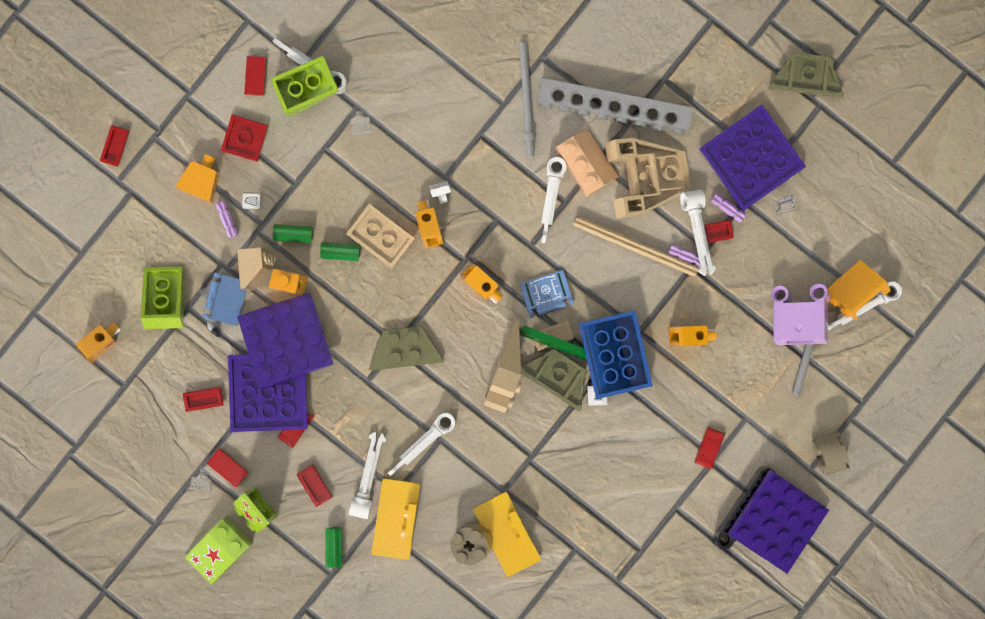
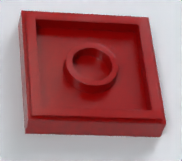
(244, 138)

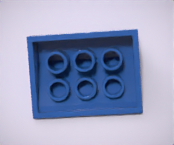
(615, 354)

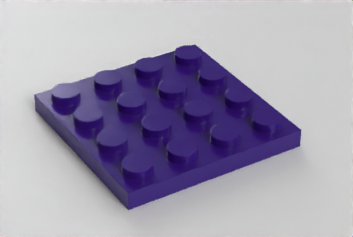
(752, 157)
(285, 340)
(265, 409)
(778, 521)

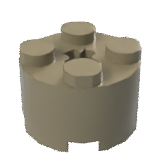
(831, 452)
(477, 535)

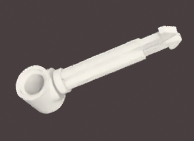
(301, 59)
(551, 193)
(693, 202)
(877, 299)
(421, 444)
(361, 505)

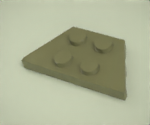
(808, 75)
(403, 349)
(558, 376)

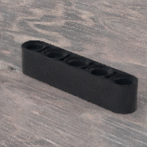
(735, 510)

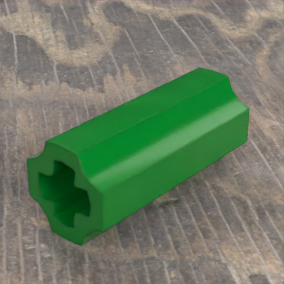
(292, 233)
(340, 251)
(333, 547)

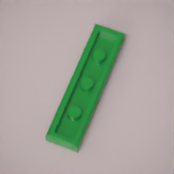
(552, 341)

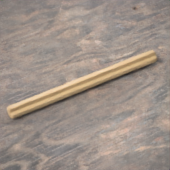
(636, 246)

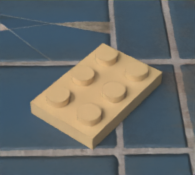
(380, 236)

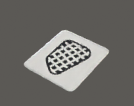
(251, 201)

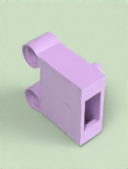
(801, 321)

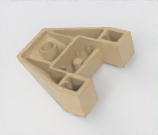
(653, 174)
(507, 374)

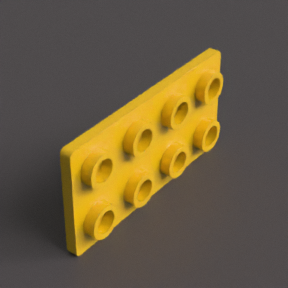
(395, 519)
(509, 534)

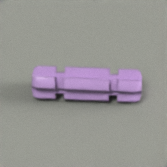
(728, 208)
(227, 219)
(684, 254)

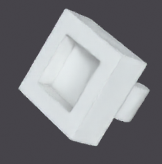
(440, 190)
(592, 399)

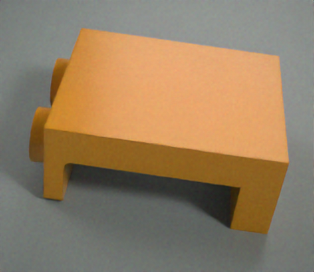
(856, 289)

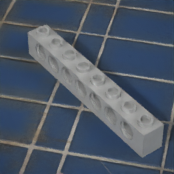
(681, 113)

